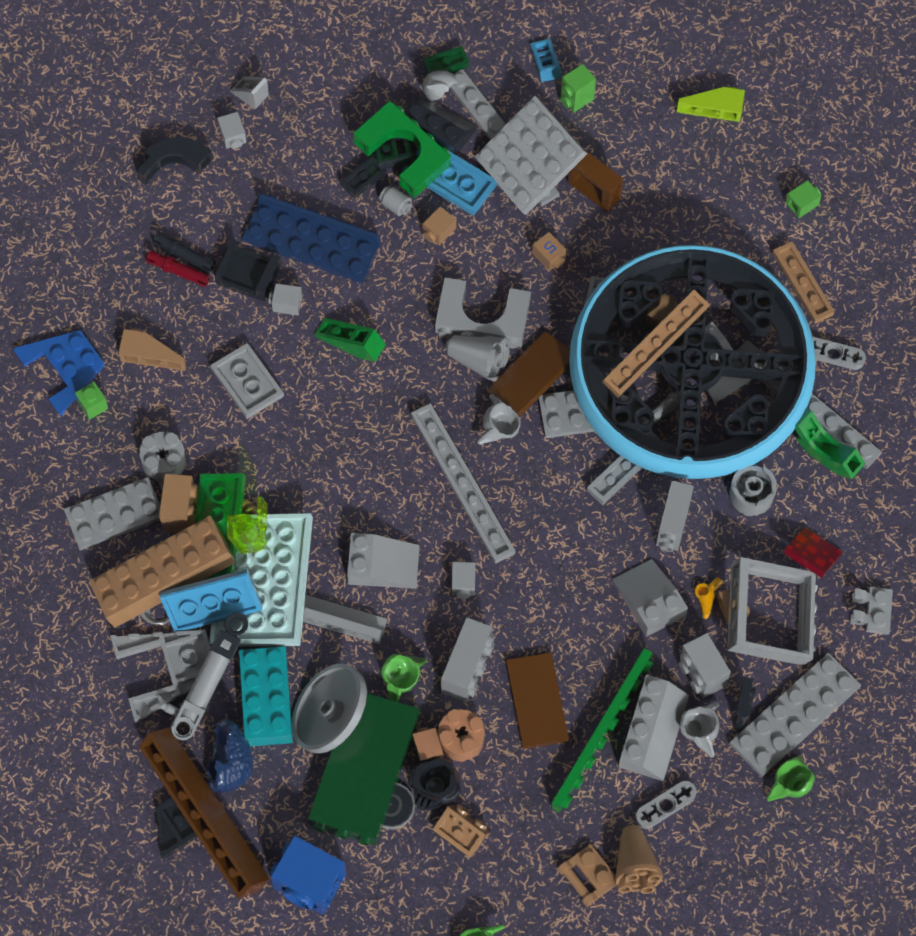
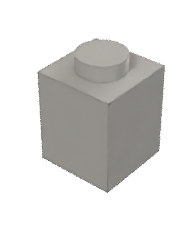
(232, 130)
(286, 299)
(463, 579)

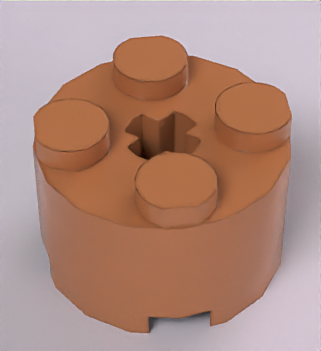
(461, 722)

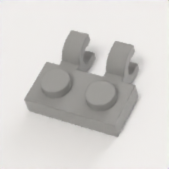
(878, 609)

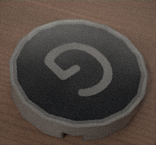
(400, 808)

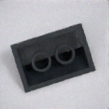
(442, 123)

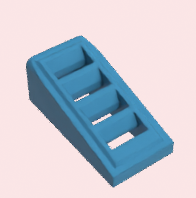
(550, 71)

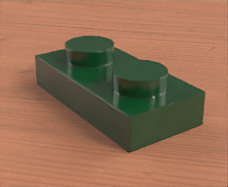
(450, 61)

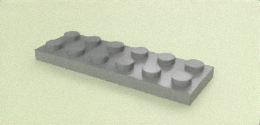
(795, 715)

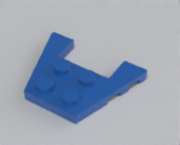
(71, 358)

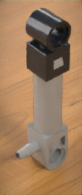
(220, 655)

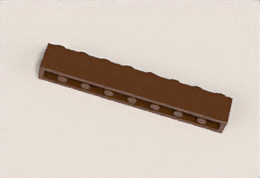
(204, 813)

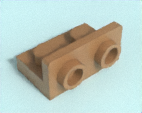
(461, 829)

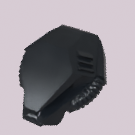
(434, 783)

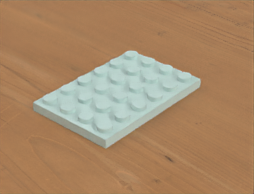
(280, 581)

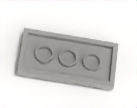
(563, 415)
(113, 513)

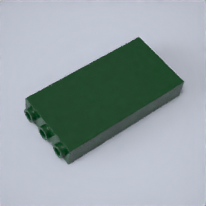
(365, 772)

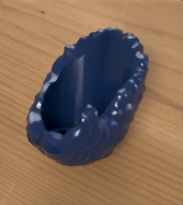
(231, 758)

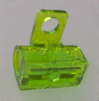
(249, 533)

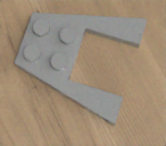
(184, 657)

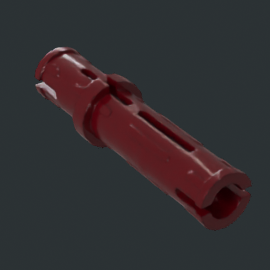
(170, 265)

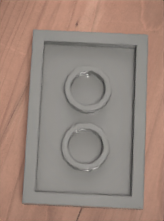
(247, 381)

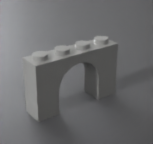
(453, 321)

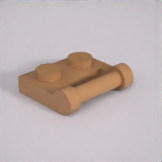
(595, 871)

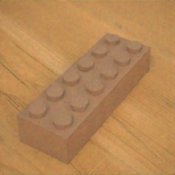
(168, 565)

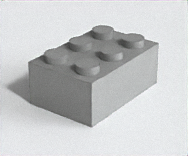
(467, 660)

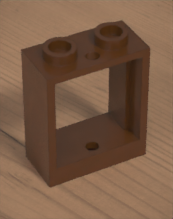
(596, 182)

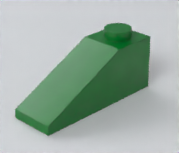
(351, 338)

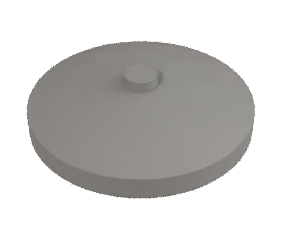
(329, 708)

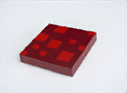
(813, 552)

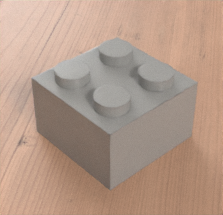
(704, 666)

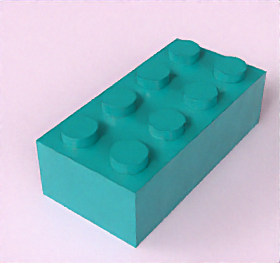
(266, 696)

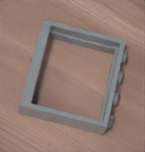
(738, 610)

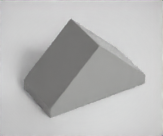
(251, 90)

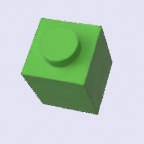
(803, 199)
(91, 400)

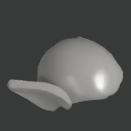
(437, 84)
(499, 422)
(701, 726)

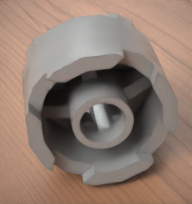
(160, 445)
(750, 501)

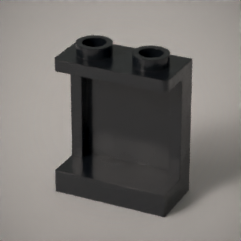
(247, 271)

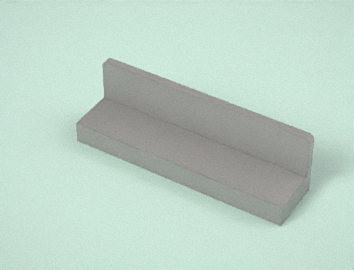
(343, 619)

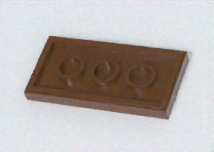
(532, 373)
(537, 701)

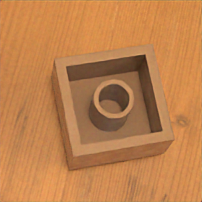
(178, 503)

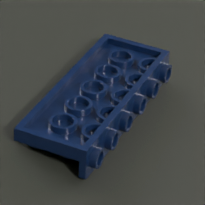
(312, 238)

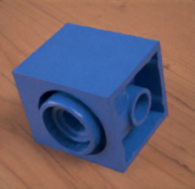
(307, 875)

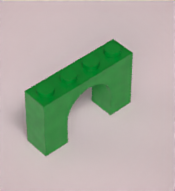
(393, 123)

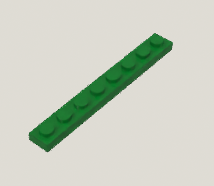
(598, 738)

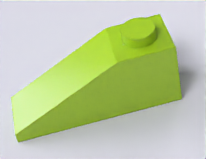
(717, 103)

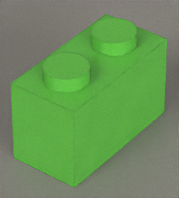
(577, 88)

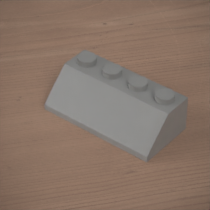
(654, 728)

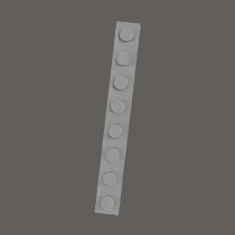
(484, 114)
(829, 420)
(463, 483)

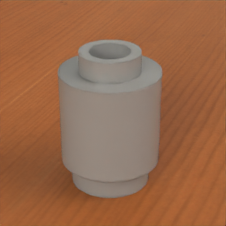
(395, 200)

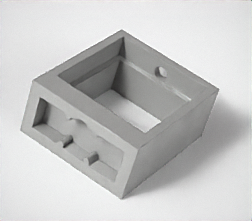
(674, 516)

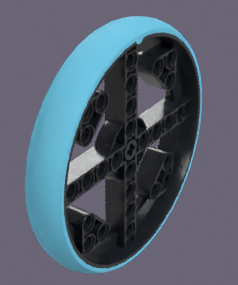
(743, 445)

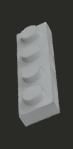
(613, 478)

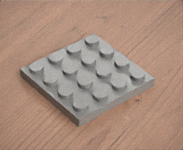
(530, 155)

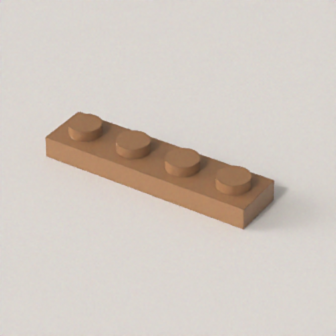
(803, 282)

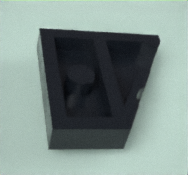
(172, 829)

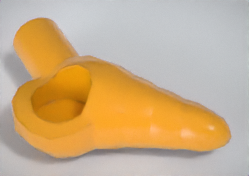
(706, 595)

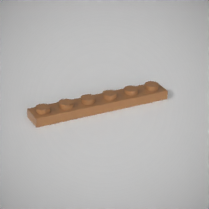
(655, 343)

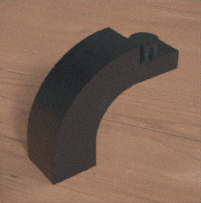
(174, 151)

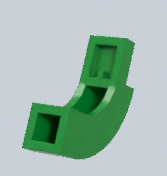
(820, 445)

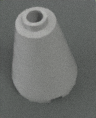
(480, 354)

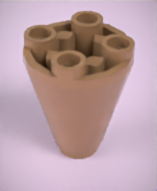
(636, 863)

